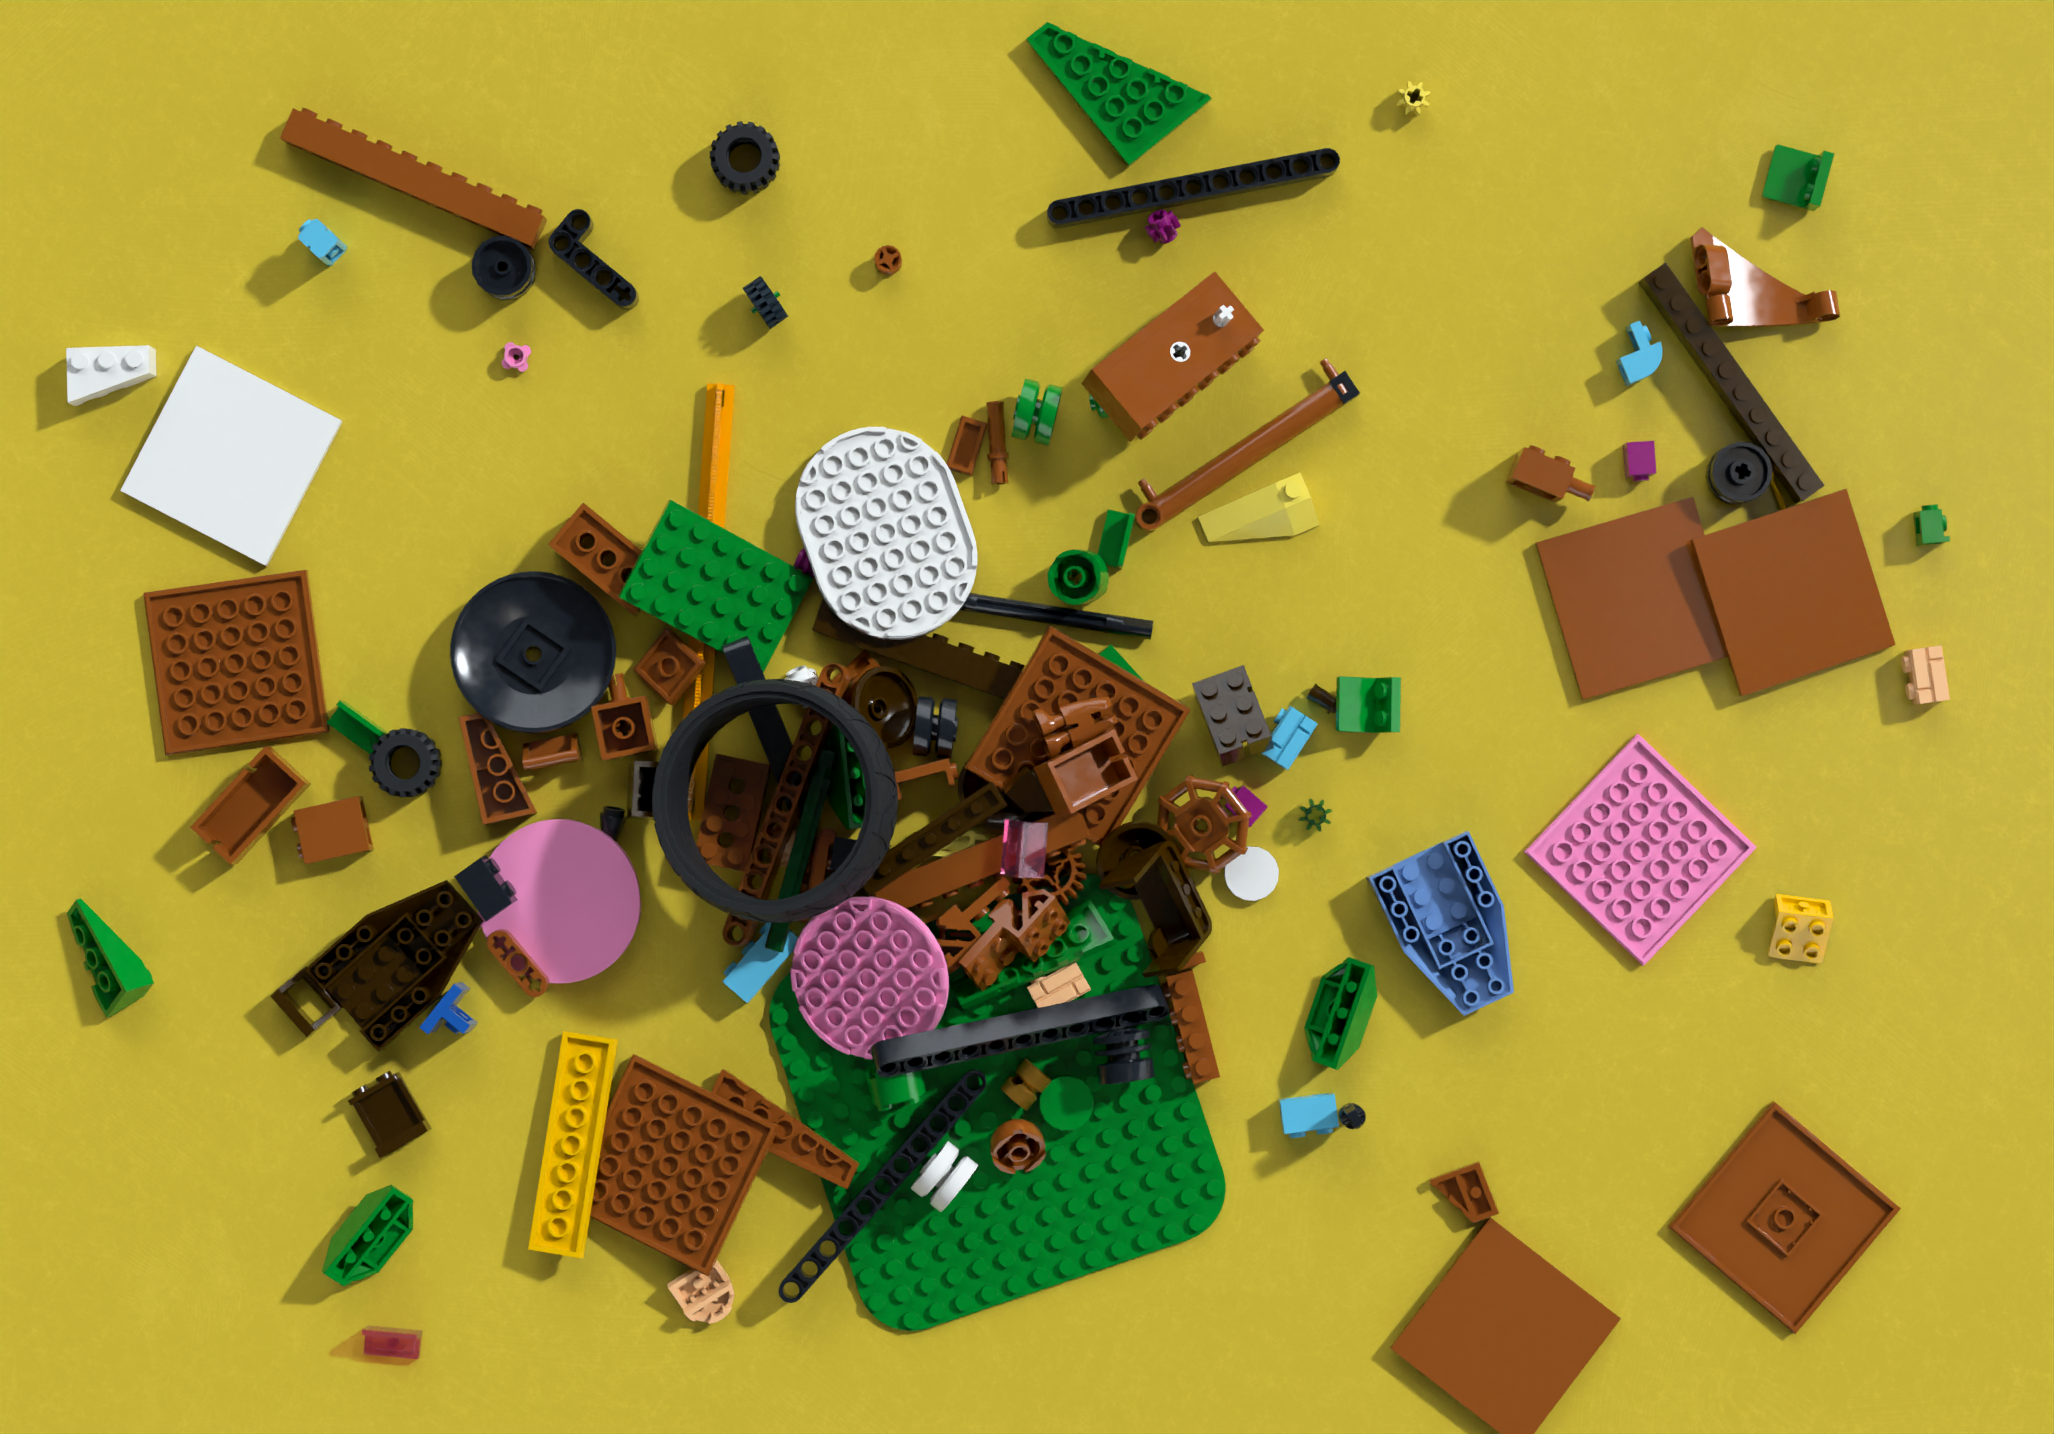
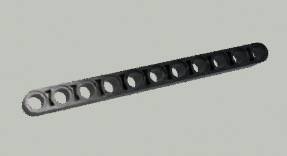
(1203, 179)
(1019, 1030)
(878, 1198)

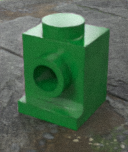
(1930, 526)

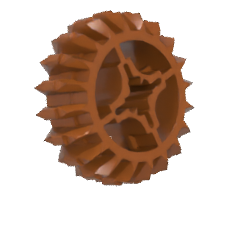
(1058, 868)

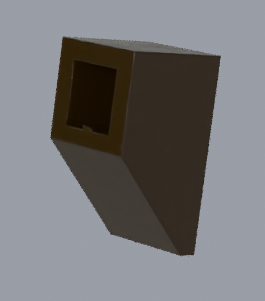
(1028, 792)

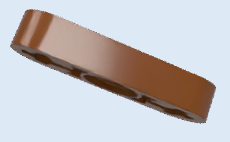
(529, 962)

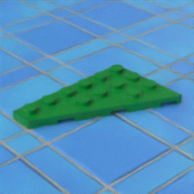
(1121, 98)

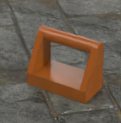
(551, 752)

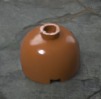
(1017, 1146)

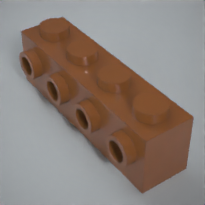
(1192, 1026)

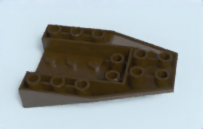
(398, 960)

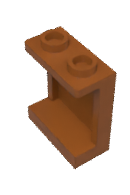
(927, 770)
(332, 830)

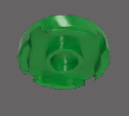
(1067, 1103)

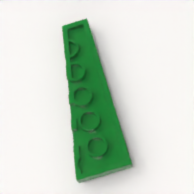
(1082, 938)

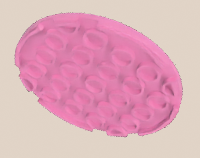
(573, 899)
(868, 975)

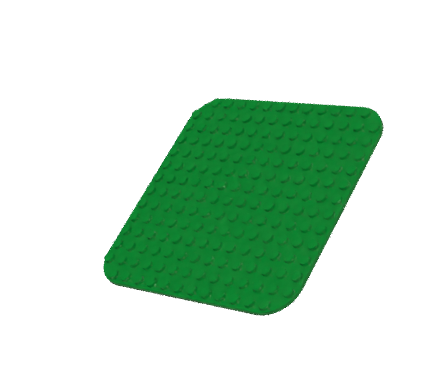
(1102, 1195)

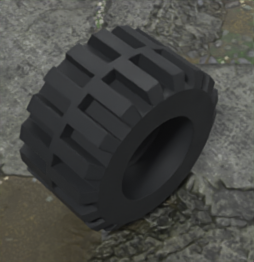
(736, 136)
(382, 768)

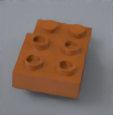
(961, 920)
(1014, 931)

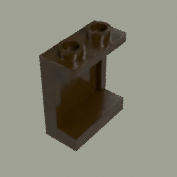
(389, 1113)

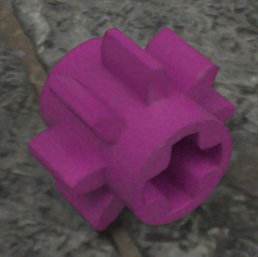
(1162, 226)

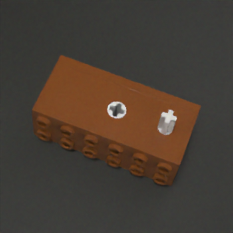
(1173, 358)

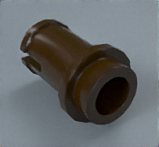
(1323, 699)

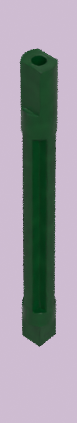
(803, 843)

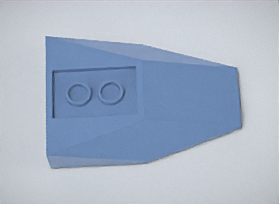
(1449, 921)

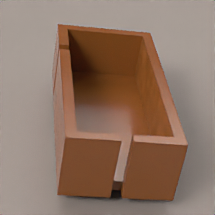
(250, 805)

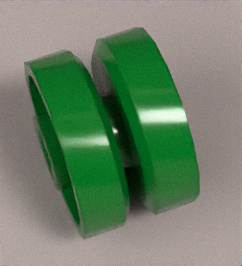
(1037, 412)

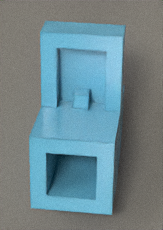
(1644, 359)

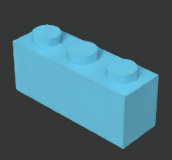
(757, 965)

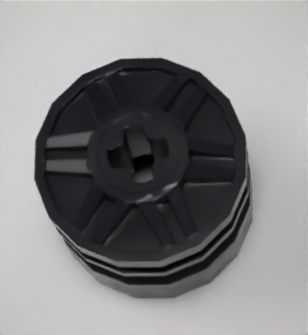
(1123, 1056)

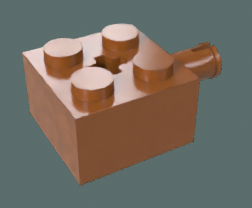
(1546, 476)
(610, 717)

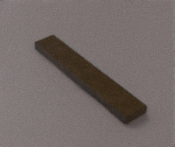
(936, 836)

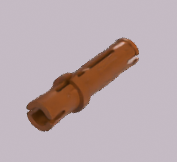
(996, 432)

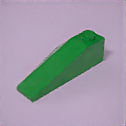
(114, 966)

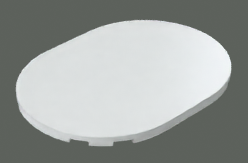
(886, 533)

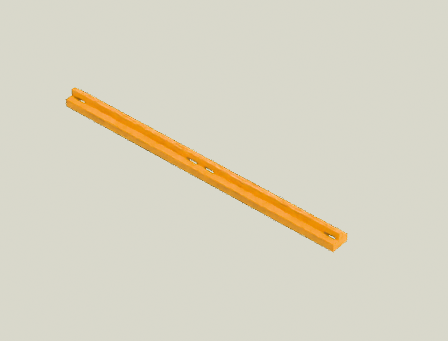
(713, 508)

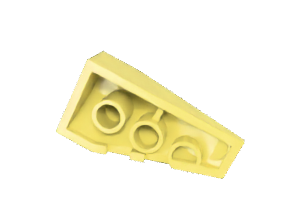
(1269, 512)

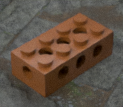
(590, 561)
(750, 807)

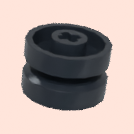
(515, 280)
(1755, 471)
(935, 727)

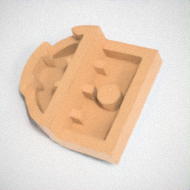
(704, 1296)

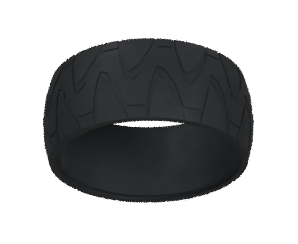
(674, 778)

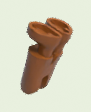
(1077, 723)

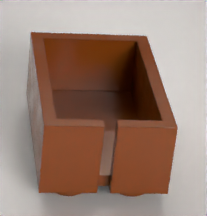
(1085, 774)

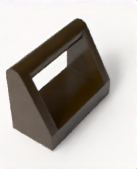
(296, 1013)

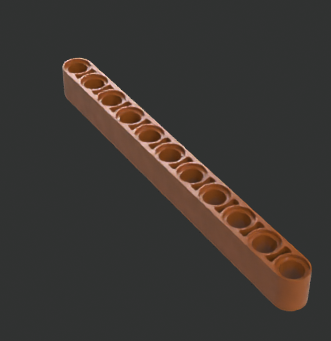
(776, 814)

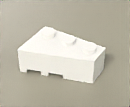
(101, 370)

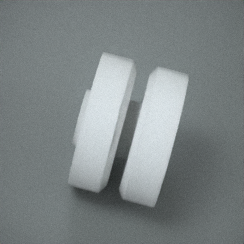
(944, 1176)

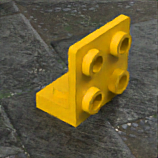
(1800, 928)

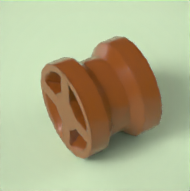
(886, 255)

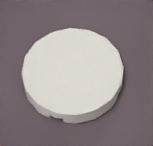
(1252, 874)

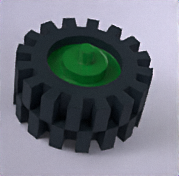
(765, 302)

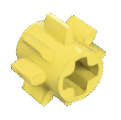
(1421, 98)

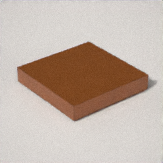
(670, 666)

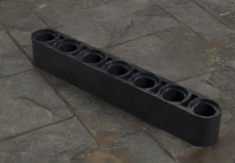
(766, 718)

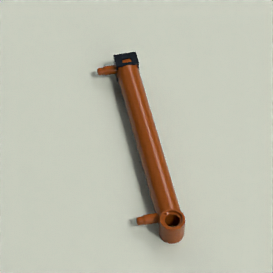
(1249, 450)

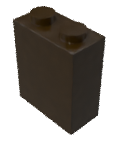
(640, 789)

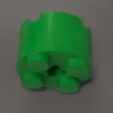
(1067, 566)
(894, 1089)

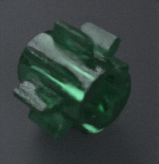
(1321, 819)

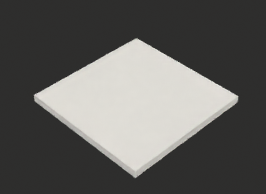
(231, 455)

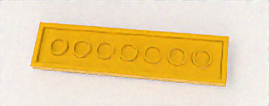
(573, 1144)

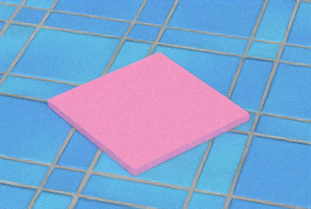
(1640, 849)

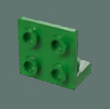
(1797, 177)
(1368, 704)

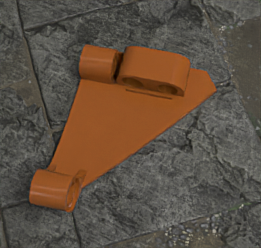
(1749, 297)

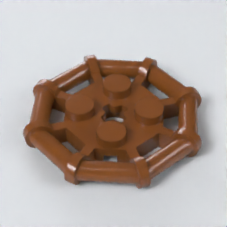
(1214, 814)

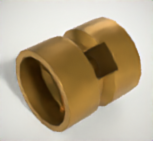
(1025, 1084)

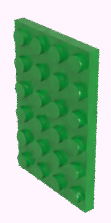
(714, 584)

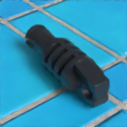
(1352, 1116)

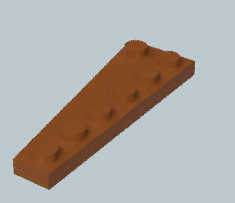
(794, 1139)

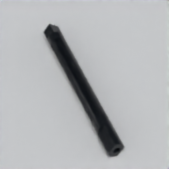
(1059, 615)

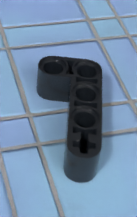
(596, 265)

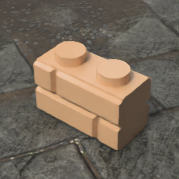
(1925, 675)
(1059, 986)

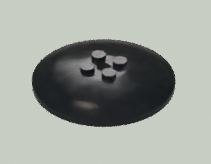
(525, 614)

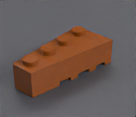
(495, 780)

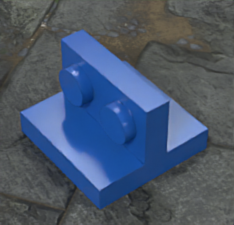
(448, 1010)

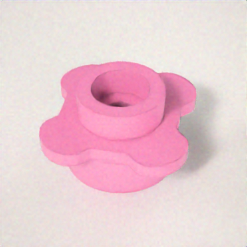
(510, 351)

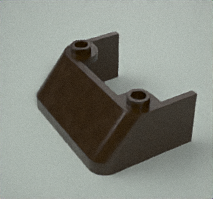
(1170, 902)

